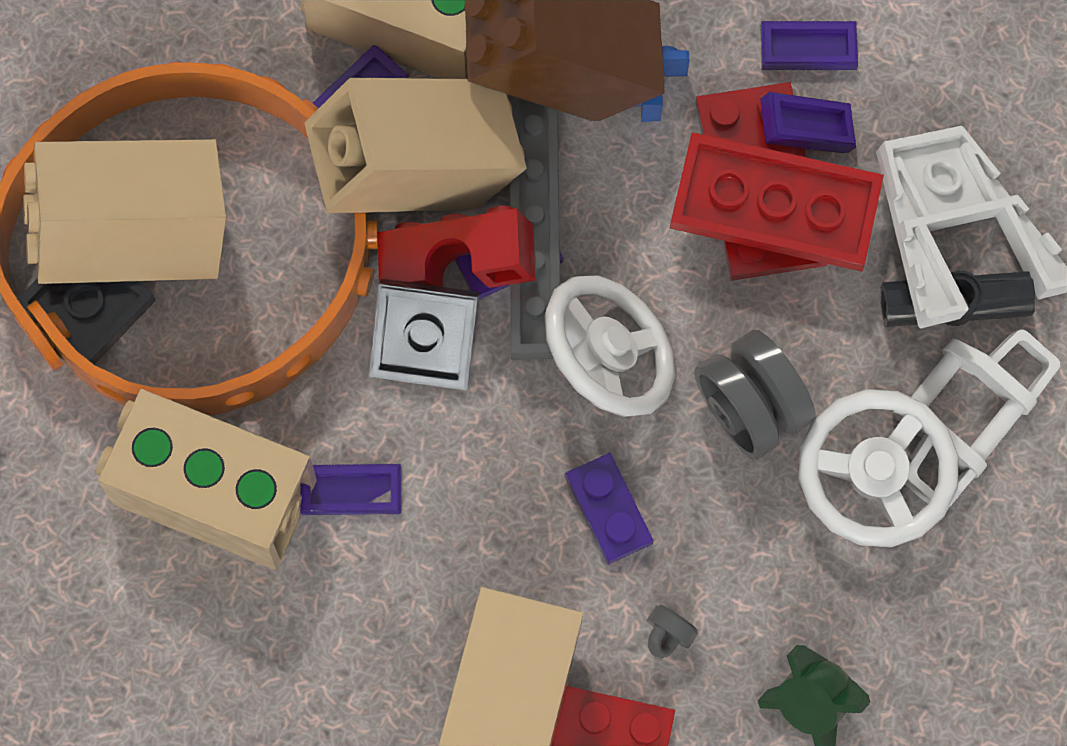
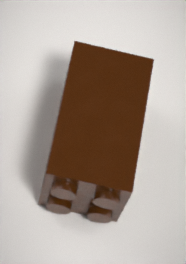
(567, 53)

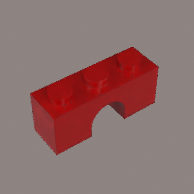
(497, 241)

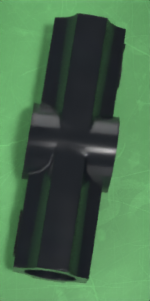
(988, 298)

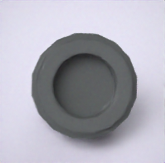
(674, 627)

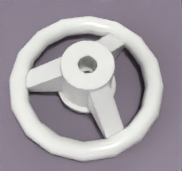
(597, 349)
(878, 468)

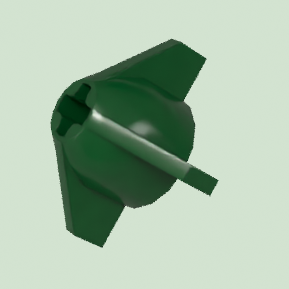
(815, 695)

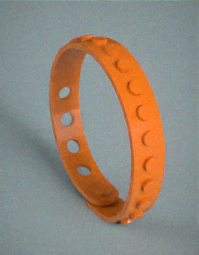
(132, 90)

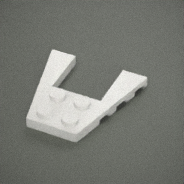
(948, 182)

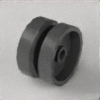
(755, 394)

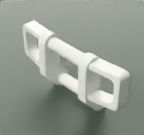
(985, 368)

